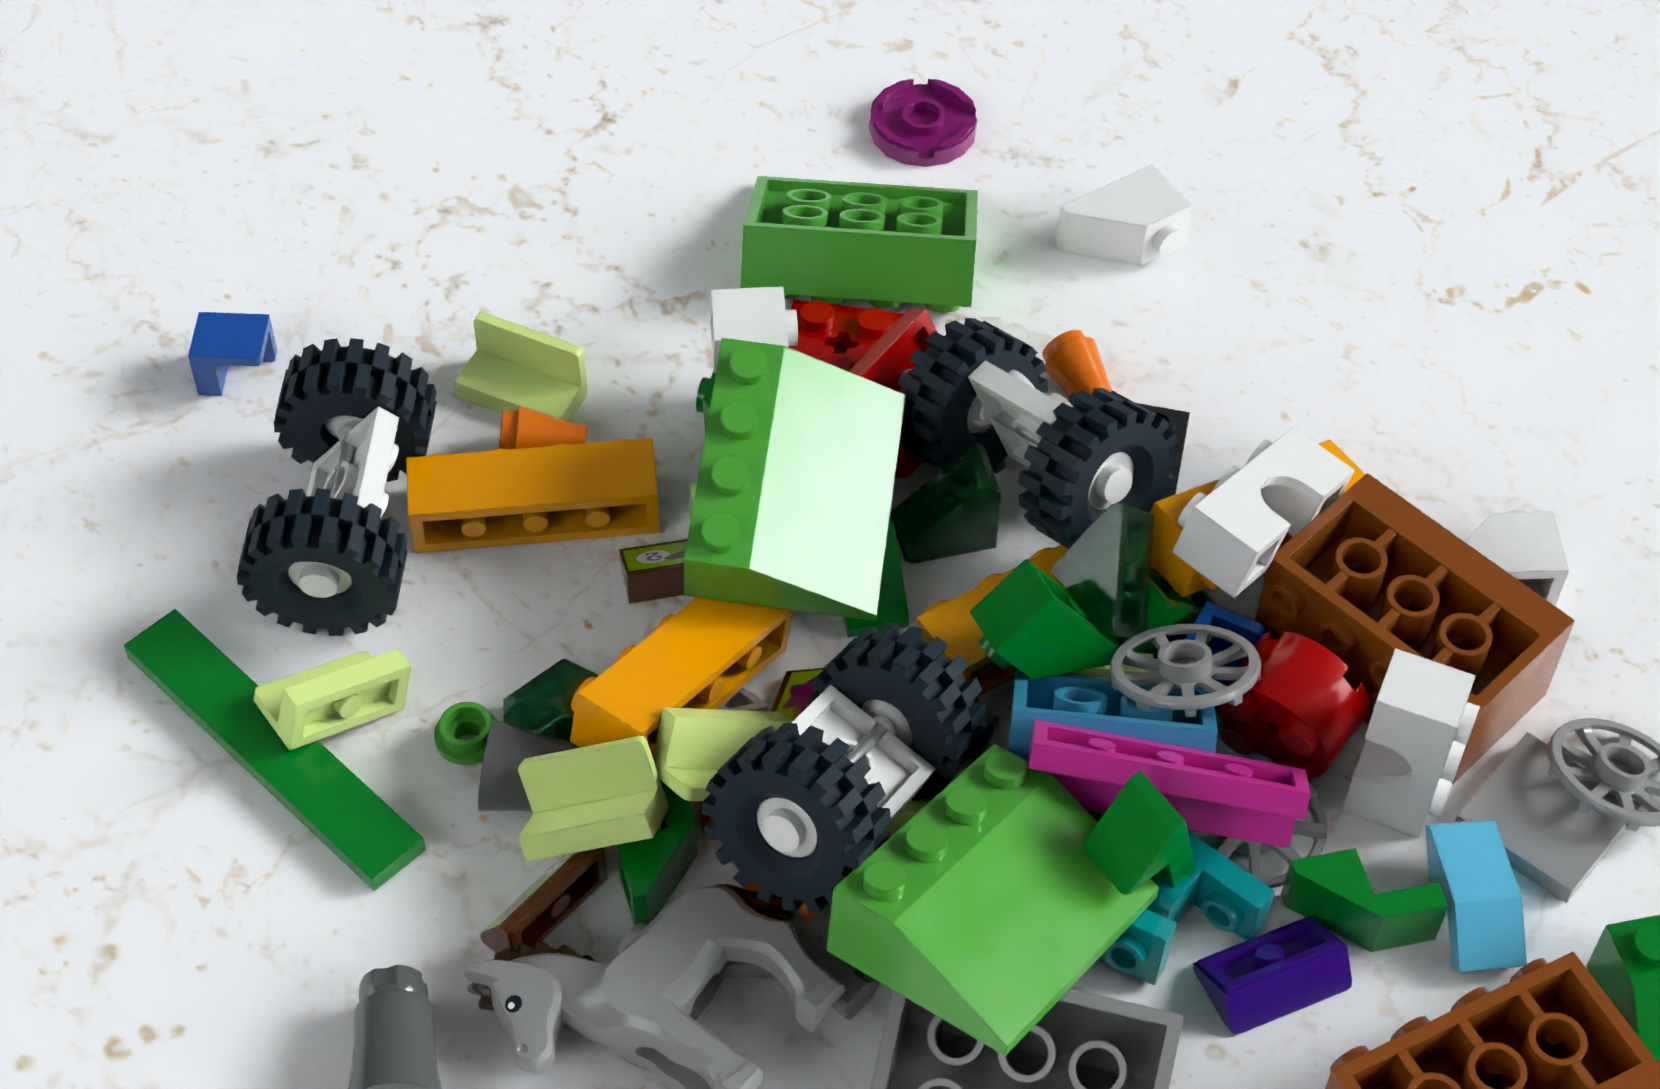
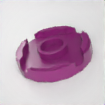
(923, 122)

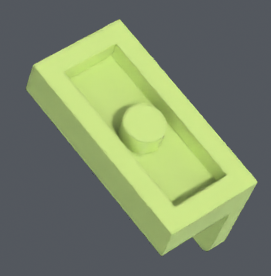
(522, 369)
(334, 696)
(700, 741)
(591, 798)

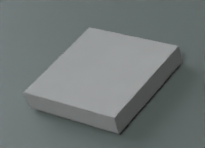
(1541, 820)

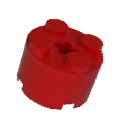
(1298, 709)

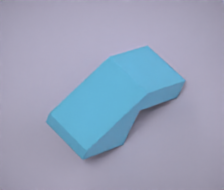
(1480, 893)

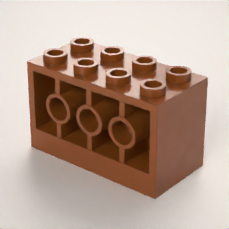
(1391, 577)
(1533, 1033)

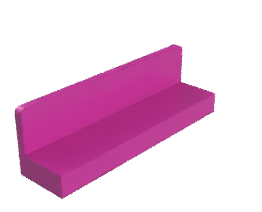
(1206, 788)

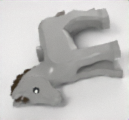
(662, 984)

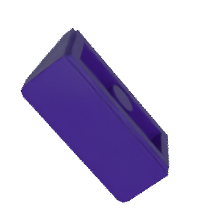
(1275, 974)

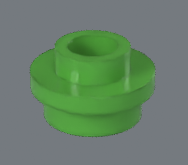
(458, 721)

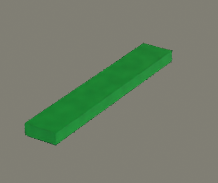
(304, 780)

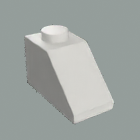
(1126, 220)
(1526, 548)

